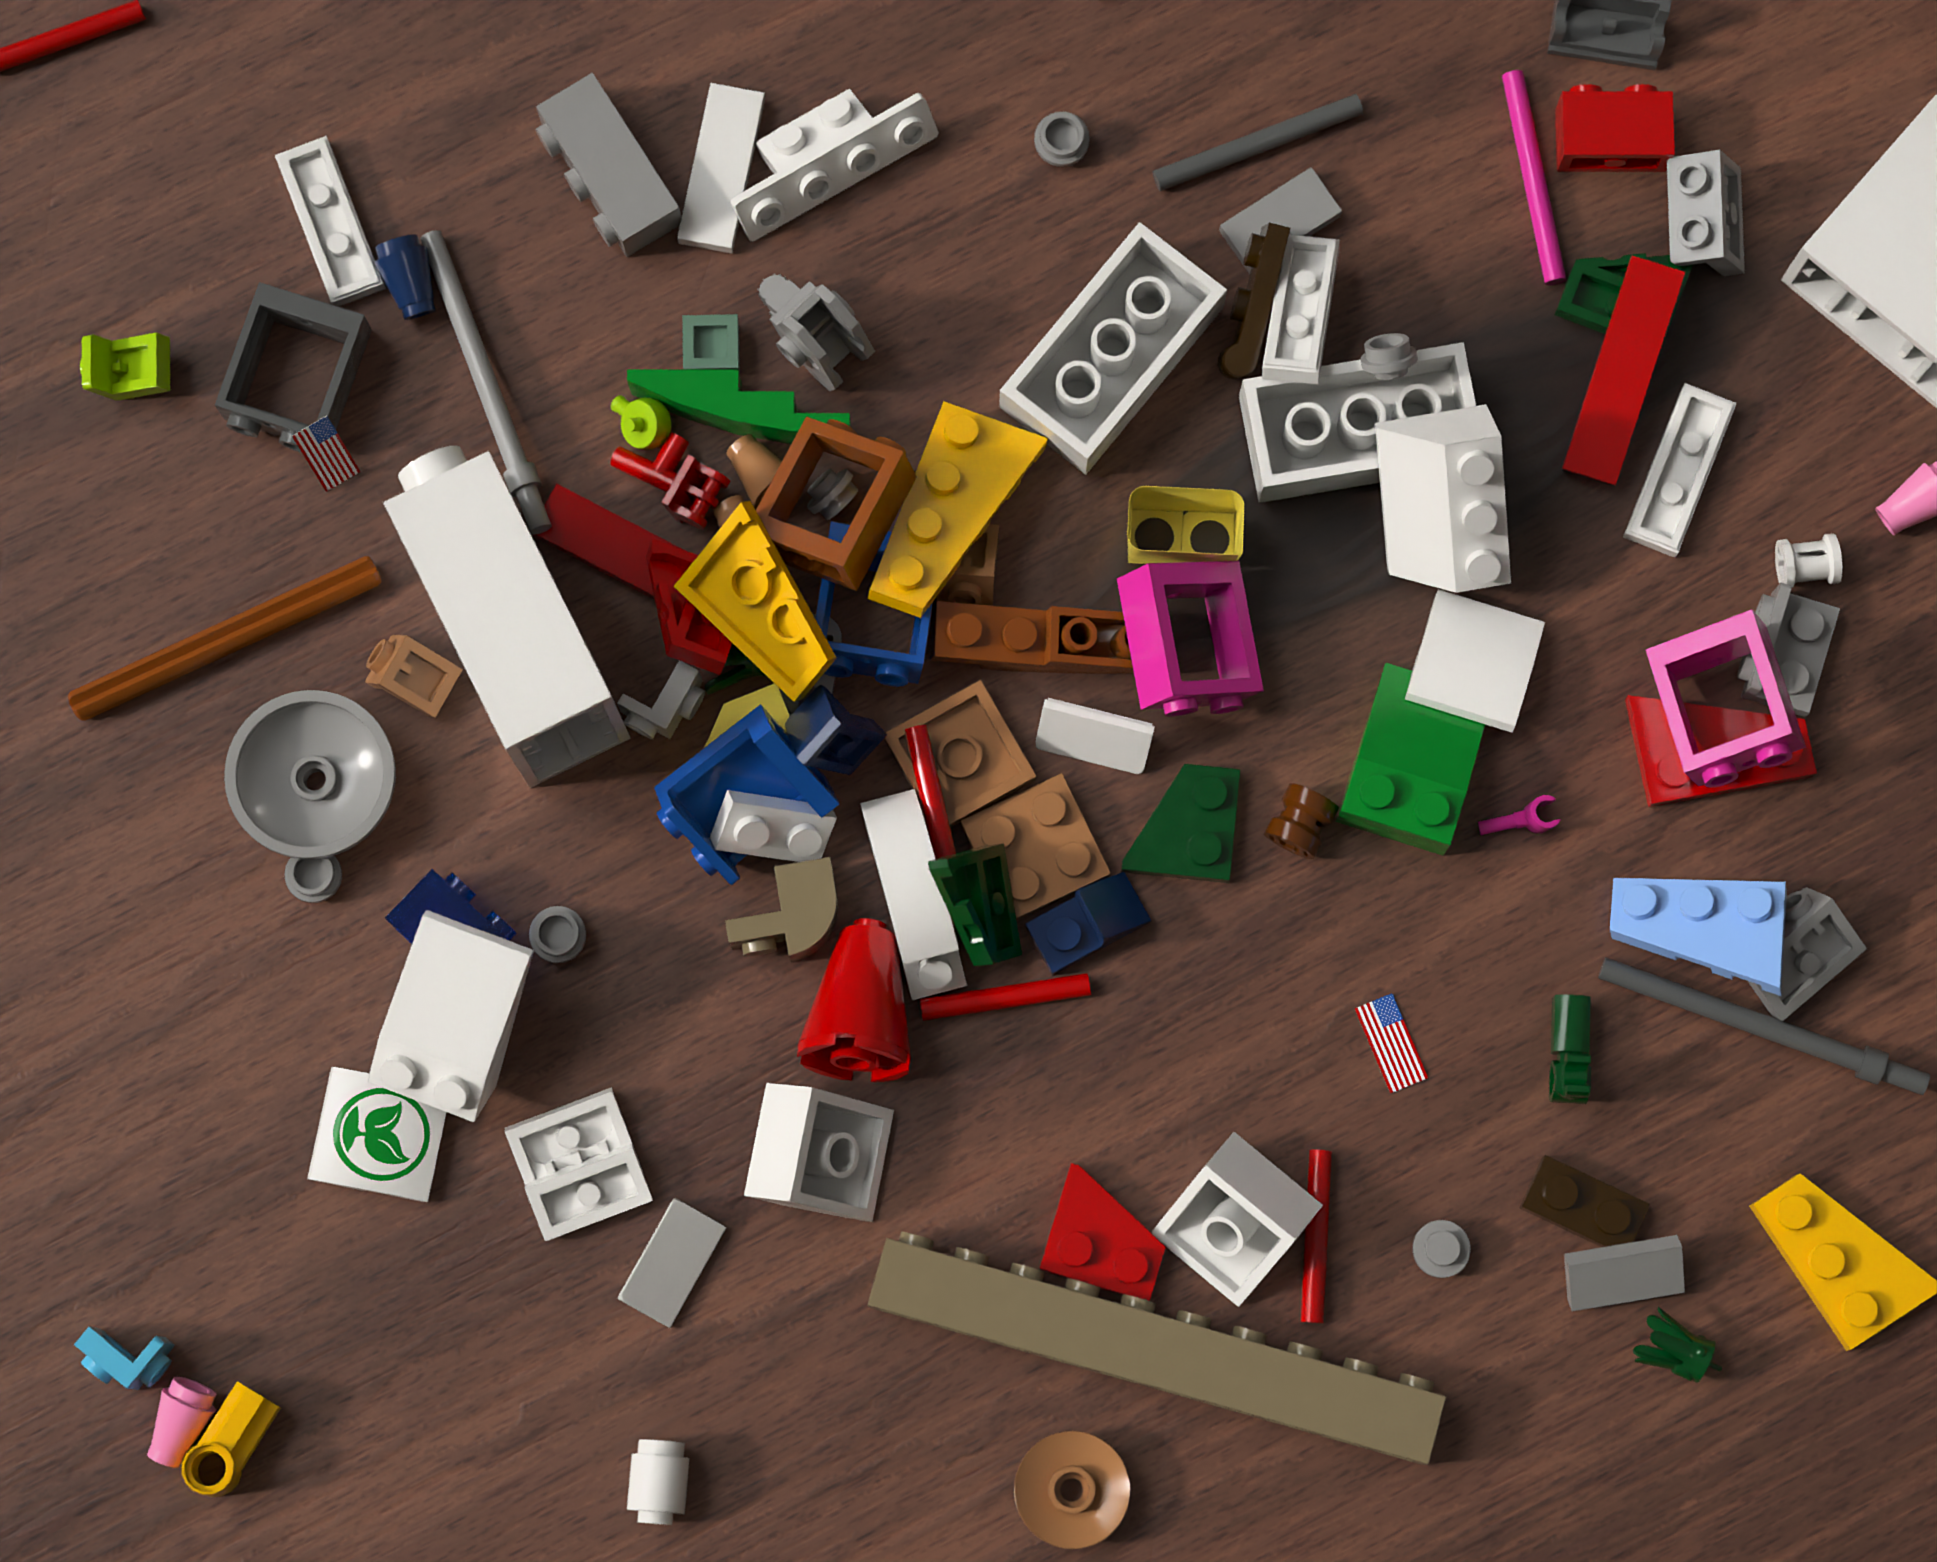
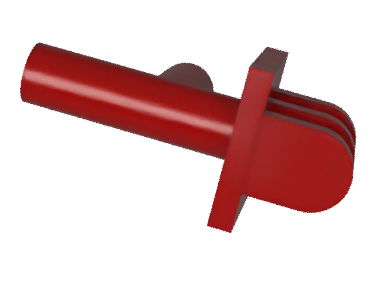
(687, 492)

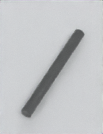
(1258, 142)

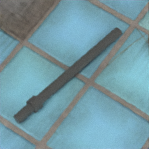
(1869, 1064)

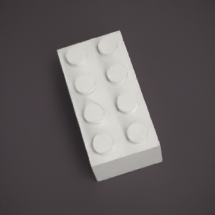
(1112, 348)
(1325, 433)

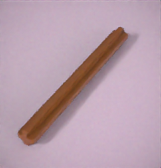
(224, 638)

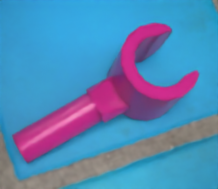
(1520, 819)

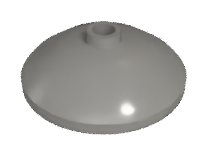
(287, 744)

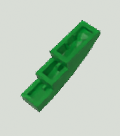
(718, 401)

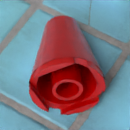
(859, 1009)

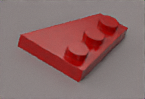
(1711, 726)

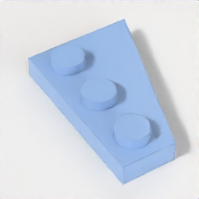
(1714, 923)

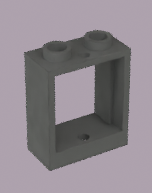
(305, 314)

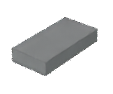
(1298, 204)
(1624, 1273)

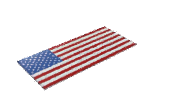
(326, 453)
(1391, 1043)

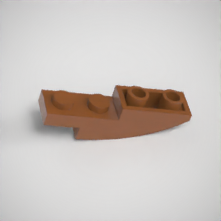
(1030, 638)

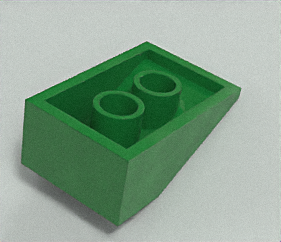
(1410, 768)

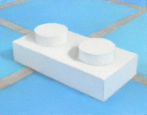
(771, 827)

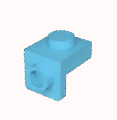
(110, 1360)

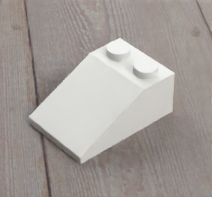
(451, 1016)

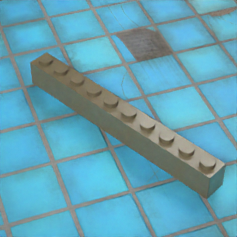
(1156, 1350)

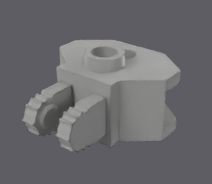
(814, 327)

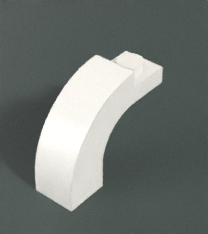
(913, 900)

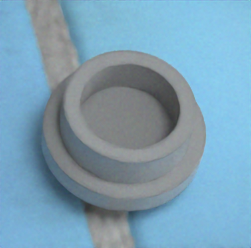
(1061, 139)
(1388, 356)
(831, 493)
(313, 878)
(557, 934)
(1441, 1248)

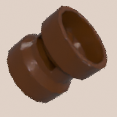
(1299, 825)

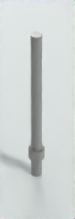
(520, 475)

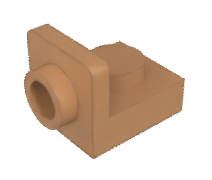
(976, 574)
(412, 673)

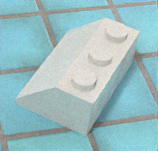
(1444, 499)

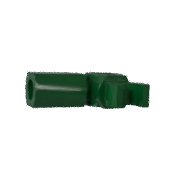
(1571, 1043)

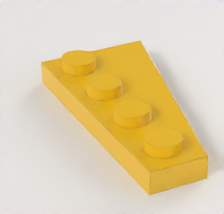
(958, 488)

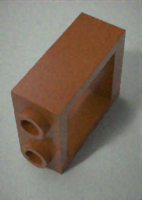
(818, 555)

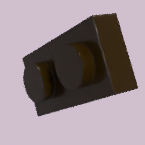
(1583, 1204)

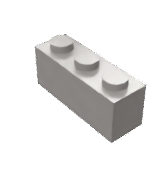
(607, 166)

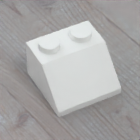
(819, 1151)
(1236, 1219)

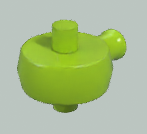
(643, 421)

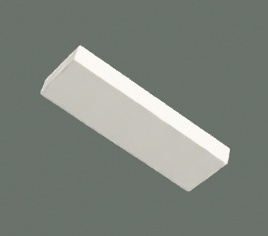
(720, 167)
(330, 221)
(1301, 310)
(1679, 470)

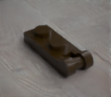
(1253, 304)

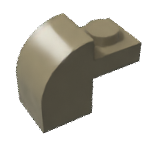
(805, 917)

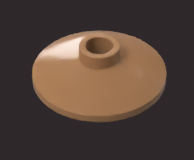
(1103, 1483)

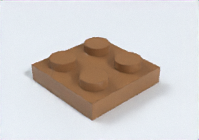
(971, 750)
(1044, 844)

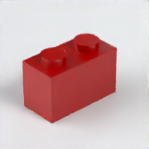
(1614, 129)

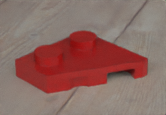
(684, 628)
(1100, 1241)

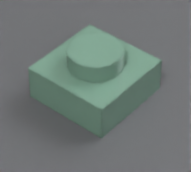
(711, 342)

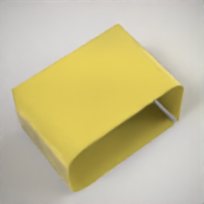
(1169, 504)

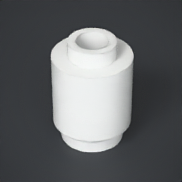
(658, 1481)

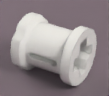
(1809, 560)

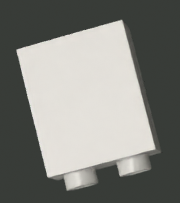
(1877, 259)
(504, 613)

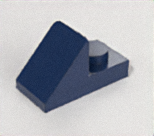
(830, 736)
(1088, 922)

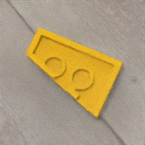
(757, 605)
(1840, 1261)

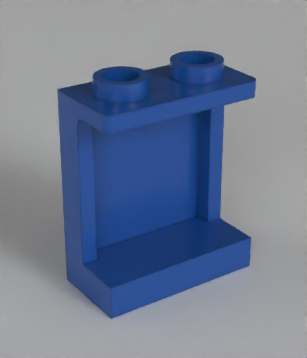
(746, 758)

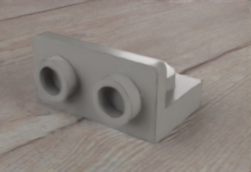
(1706, 211)
(1800, 638)
(1816, 949)

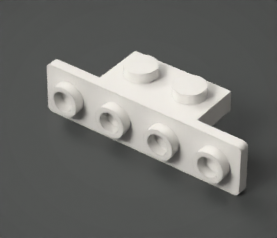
(828, 154)

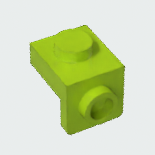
(126, 365)

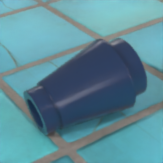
(407, 275)

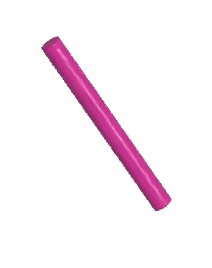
(1534, 177)

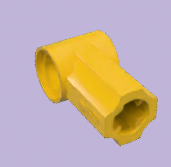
(233, 1436)

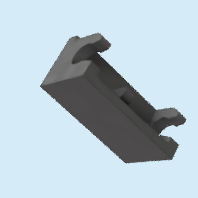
(1610, 31)

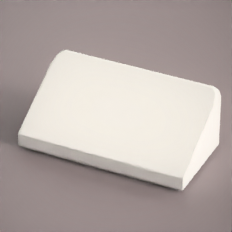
(1094, 736)
(671, 1262)

